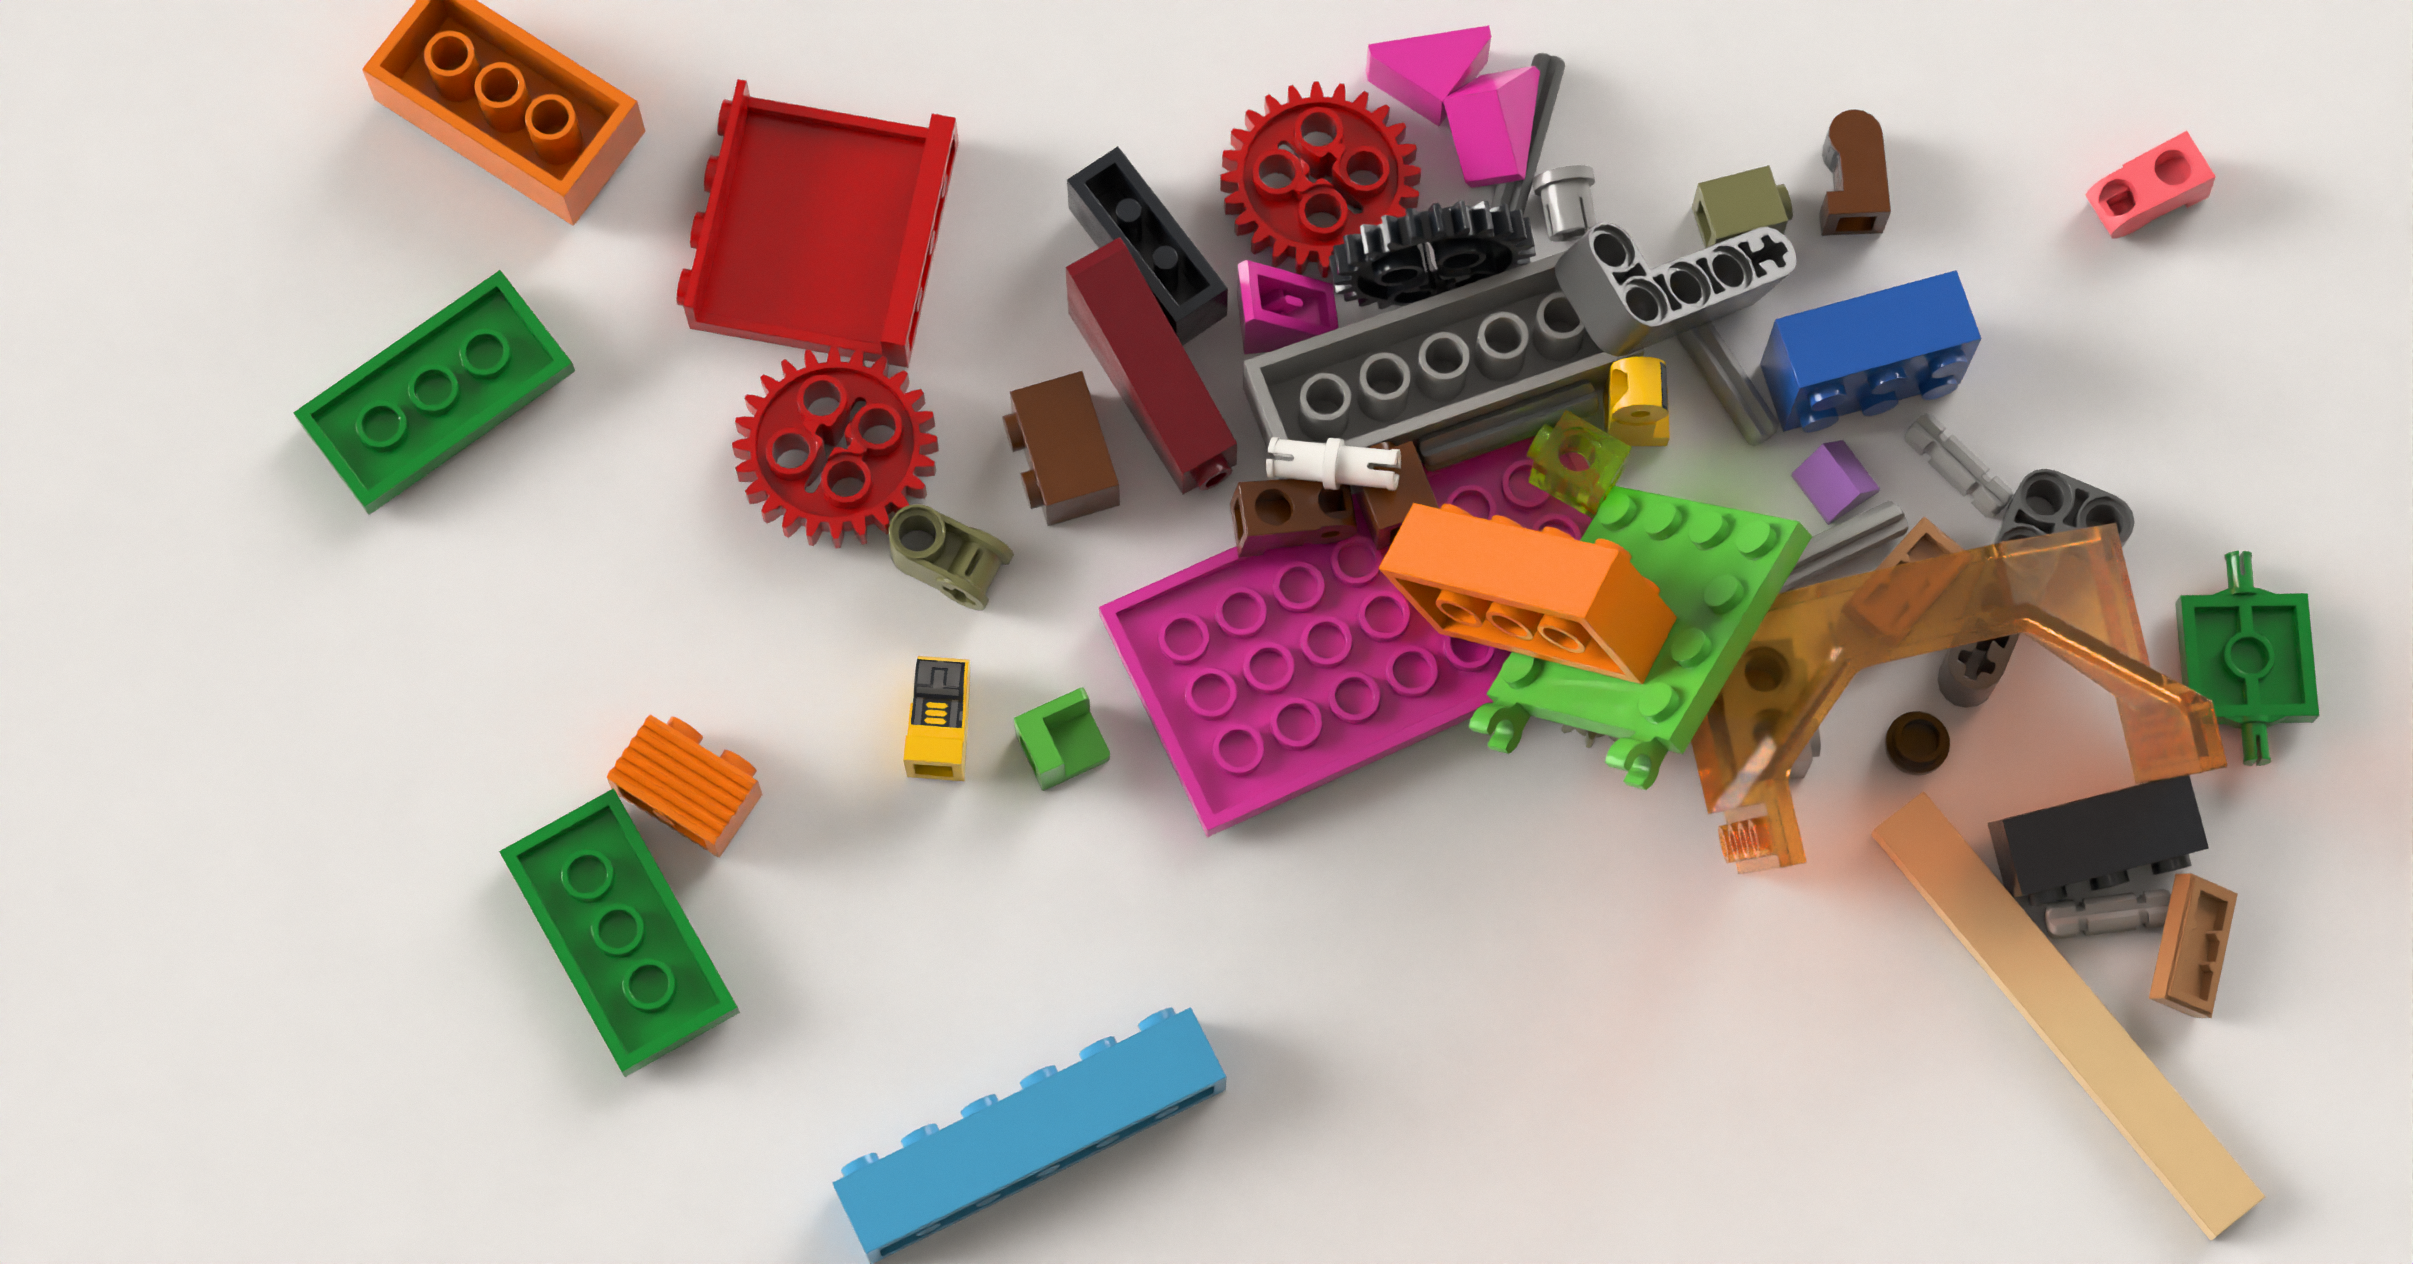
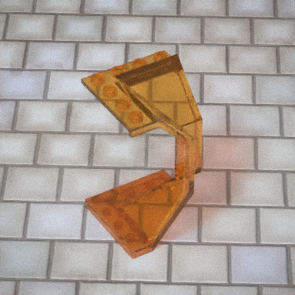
(2055, 588)

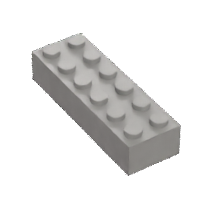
(1427, 363)

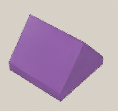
(1834, 480)

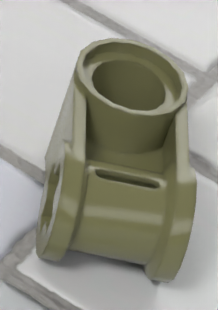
(951, 557)

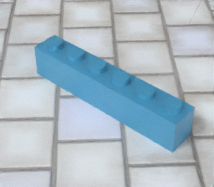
(1030, 1133)

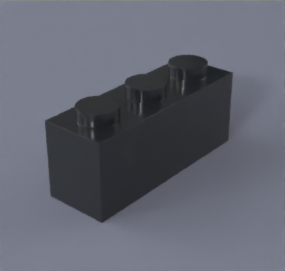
(1117, 202)
(2099, 839)

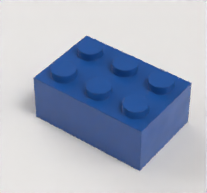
(1870, 352)

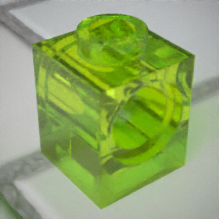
(1578, 489)

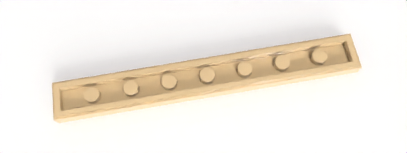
(2068, 1016)

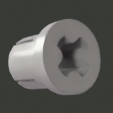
(1566, 201)

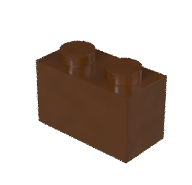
(1063, 449)

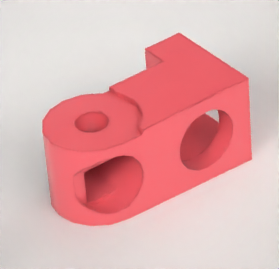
(2152, 186)

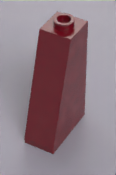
(1149, 367)

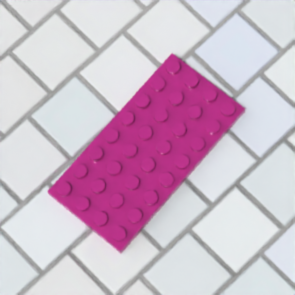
(1309, 656)

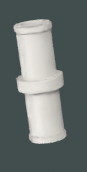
(1333, 463)

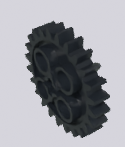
(1394, 263)

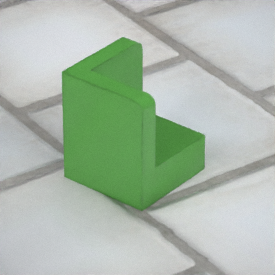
(1061, 739)

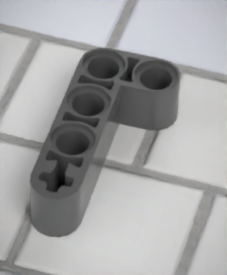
(1636, 306)
(2073, 507)

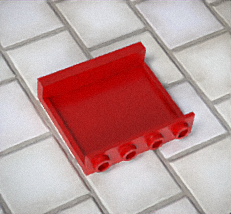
(818, 228)

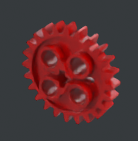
(1358, 144)
(785, 424)

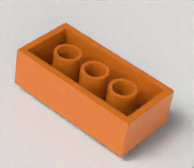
(506, 102)
(1529, 591)

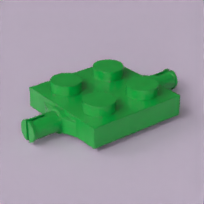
(2249, 656)

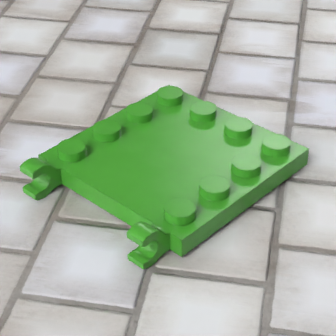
(1719, 579)

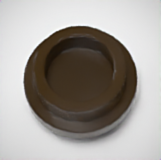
(1917, 743)

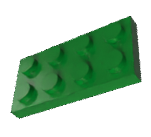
(434, 392)
(619, 932)

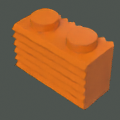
(685, 783)

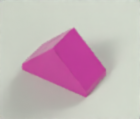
(1428, 67)
(1494, 125)
(1281, 307)

